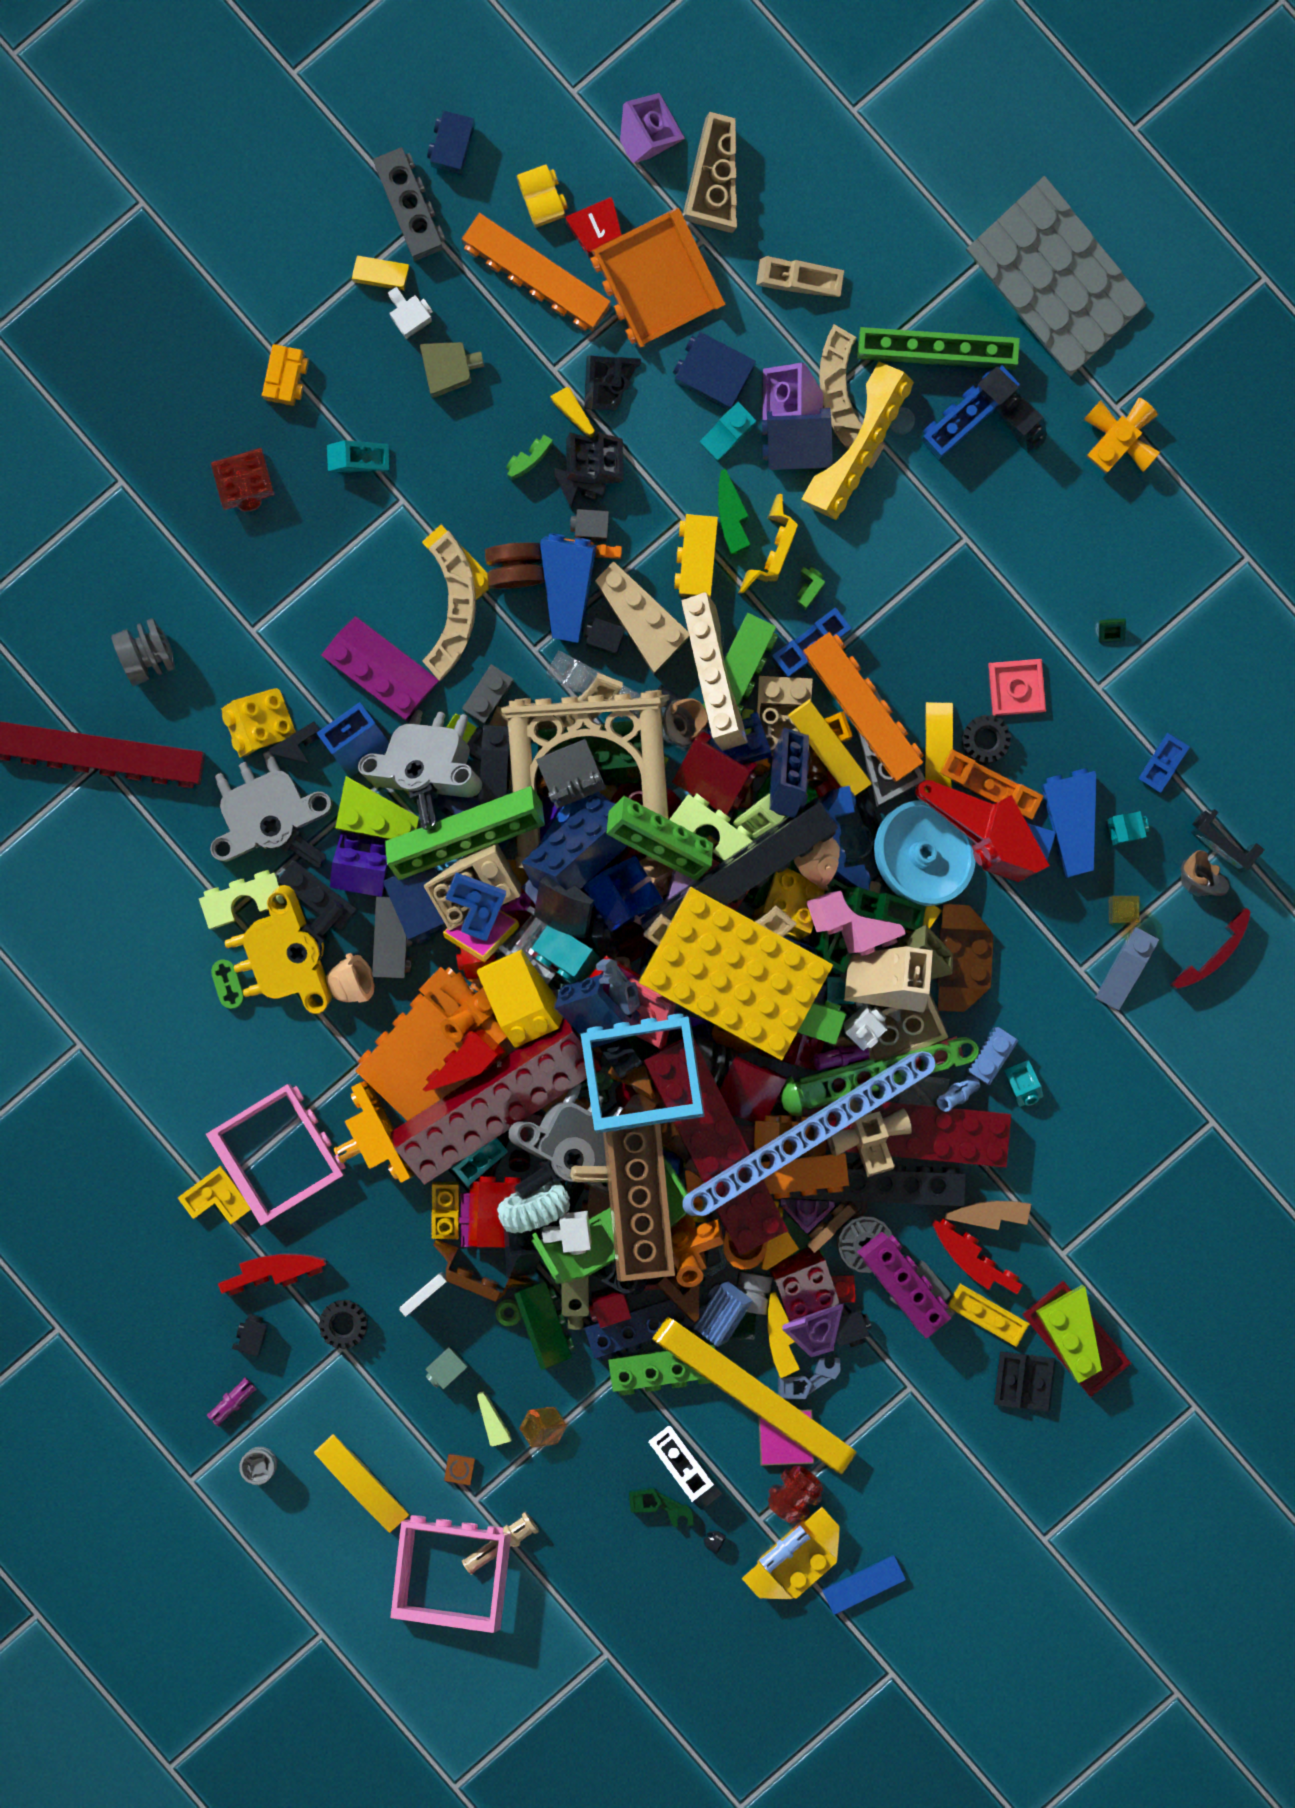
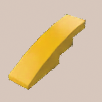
(361, 1483)

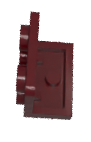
(804, 1283)

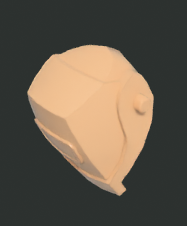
(820, 863)
(351, 980)

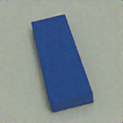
(863, 1584)

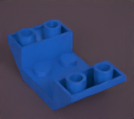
(840, 803)

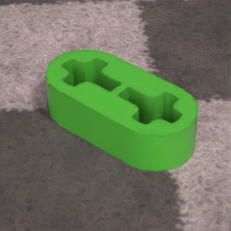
(220, 984)

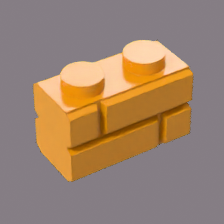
(284, 375)

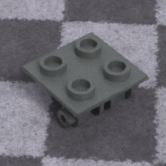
(570, 774)

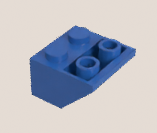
(352, 738)

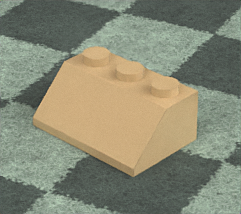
(908, 1030)

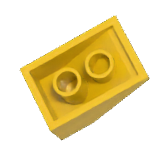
(519, 998)

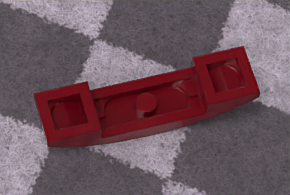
(1237, 929)

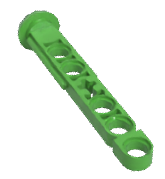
(811, 1093)

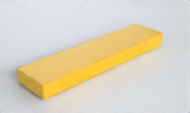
(829, 747)

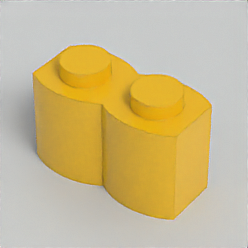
(541, 195)

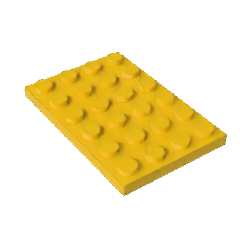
(735, 973)

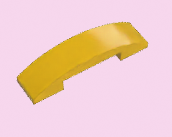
(938, 740)

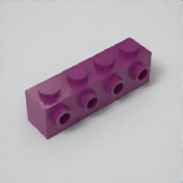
(904, 1285)

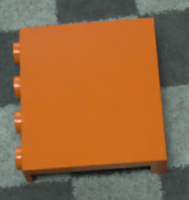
(656, 277)
(408, 1057)

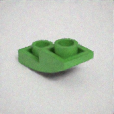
(523, 463)

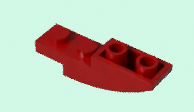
(965, 1252)
(282, 1267)

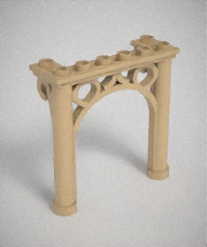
(650, 762)

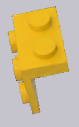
(257, 721)
(790, 893)

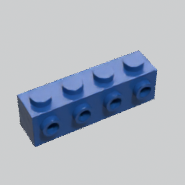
(959, 420)

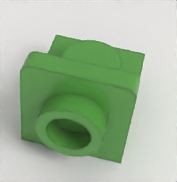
(809, 593)

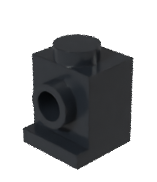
(251, 1335)

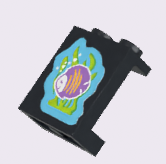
(1221, 846)

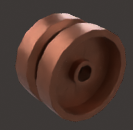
(515, 565)

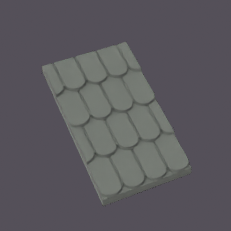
(1056, 276)

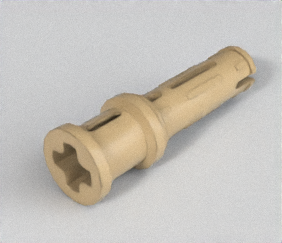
(473, 1562)

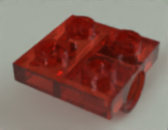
(243, 480)

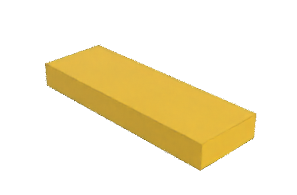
(988, 1315)

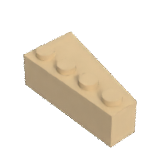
(712, 184)
(644, 620)

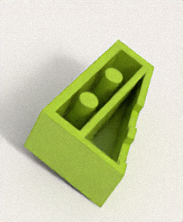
(371, 814)
(1072, 1332)

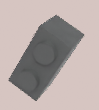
(488, 695)

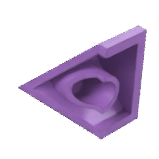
(807, 1212)
(816, 1331)

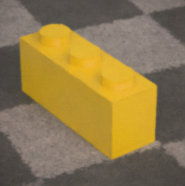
(696, 555)

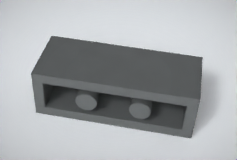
(390, 943)

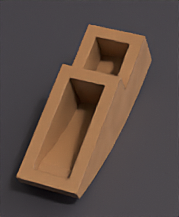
(990, 1213)

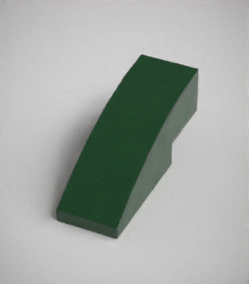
(885, 908)

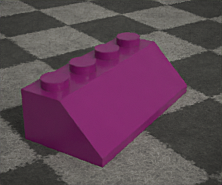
(380, 668)

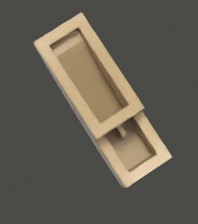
(799, 277)

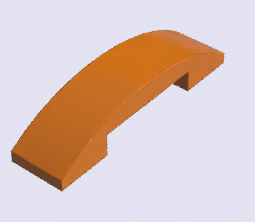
(989, 783)

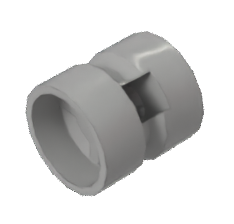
(756, 1288)
(258, 1465)

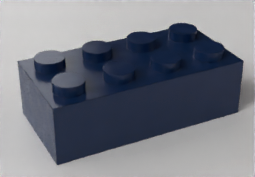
(576, 849)

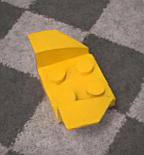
(783, 541)
(806, 1565)

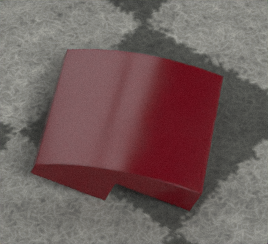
(751, 1090)

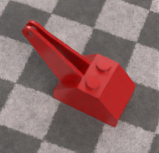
(998, 830)

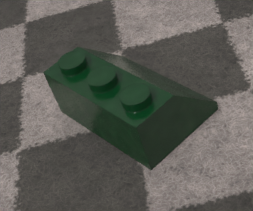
(544, 1324)

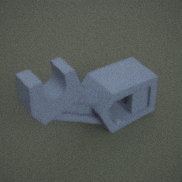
(621, 989)
(821, 1376)

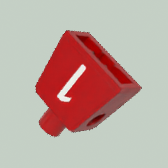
(594, 225)

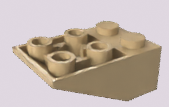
(776, 700)
(485, 865)
(890, 978)

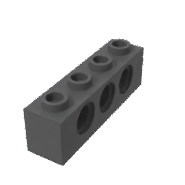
(388, 167)

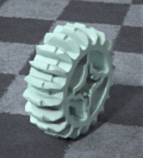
(535, 1210)

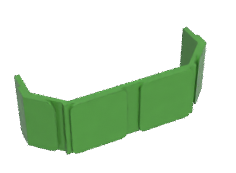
(567, 1267)

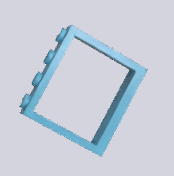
(651, 1117)

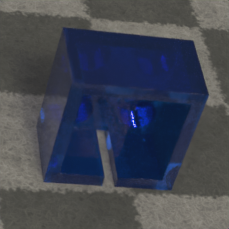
(613, 895)

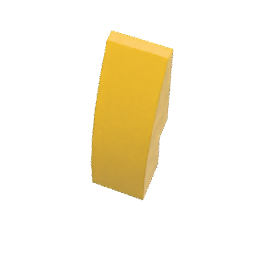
(778, 1339)

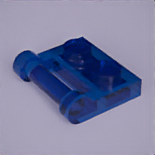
(756, 746)

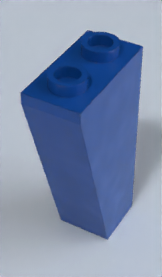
(568, 582)
(1072, 817)

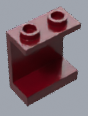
(714, 775)

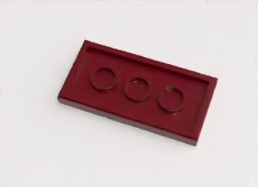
(1110, 1356)

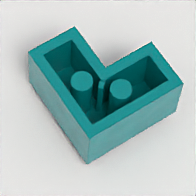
(566, 953)

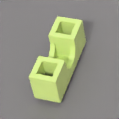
(695, 814)
(219, 905)

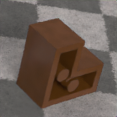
(777, 1125)

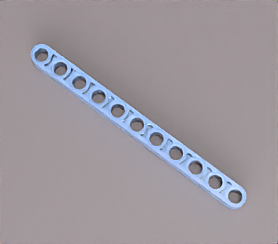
(797, 1136)

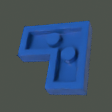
(482, 900)

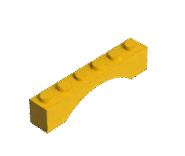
(833, 487)

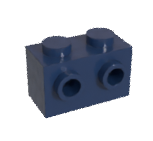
(452, 142)

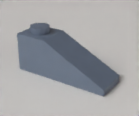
(1126, 968)

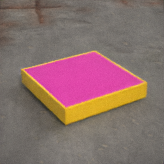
(502, 929)

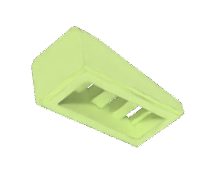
(759, 817)
(494, 1425)

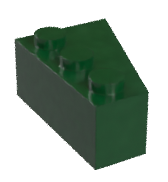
(832, 946)

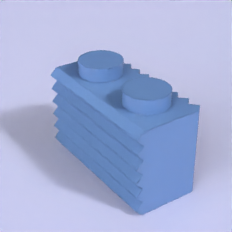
(992, 1055)
(722, 1313)

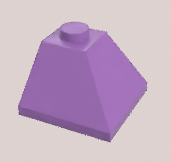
(648, 128)
(790, 391)

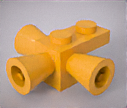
(1122, 436)

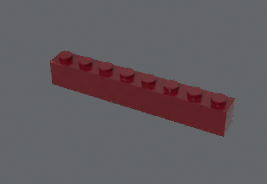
(102, 754)

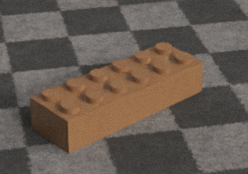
(639, 1203)

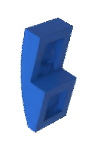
(1164, 762)

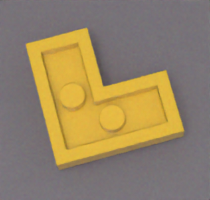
(215, 1189)

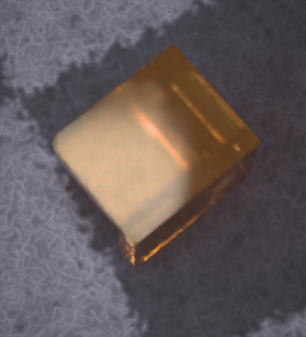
(543, 1427)

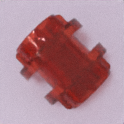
(795, 1494)

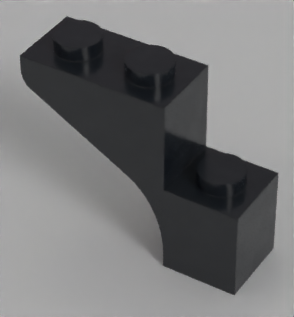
(1018, 414)

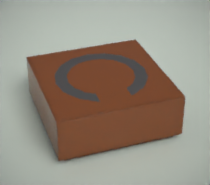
(459, 1469)

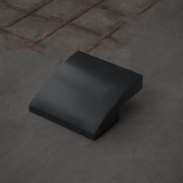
(594, 459)
(562, 909)
(1025, 1381)

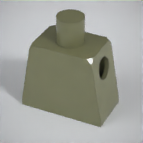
(448, 366)
(925, 939)
(575, 1311)

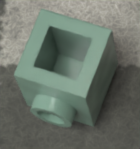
(445, 1368)

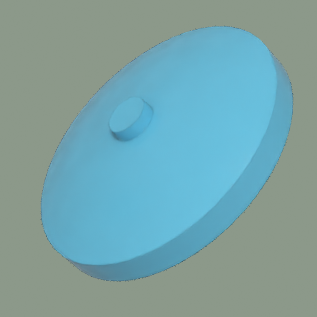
(923, 855)

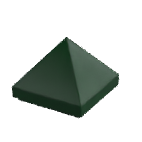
(1112, 629)

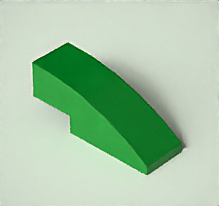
(731, 515)

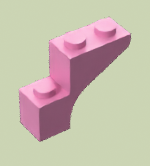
(860, 933)

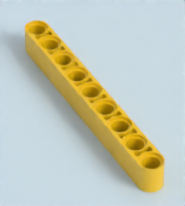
(754, 1395)

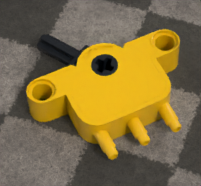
(273, 952)

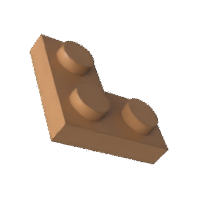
(824, 1231)

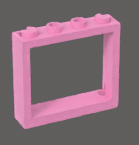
(237, 1173)
(445, 1618)

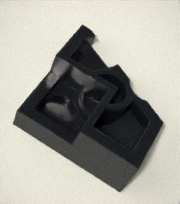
(607, 381)

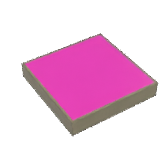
(778, 1448)

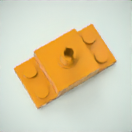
(372, 1134)

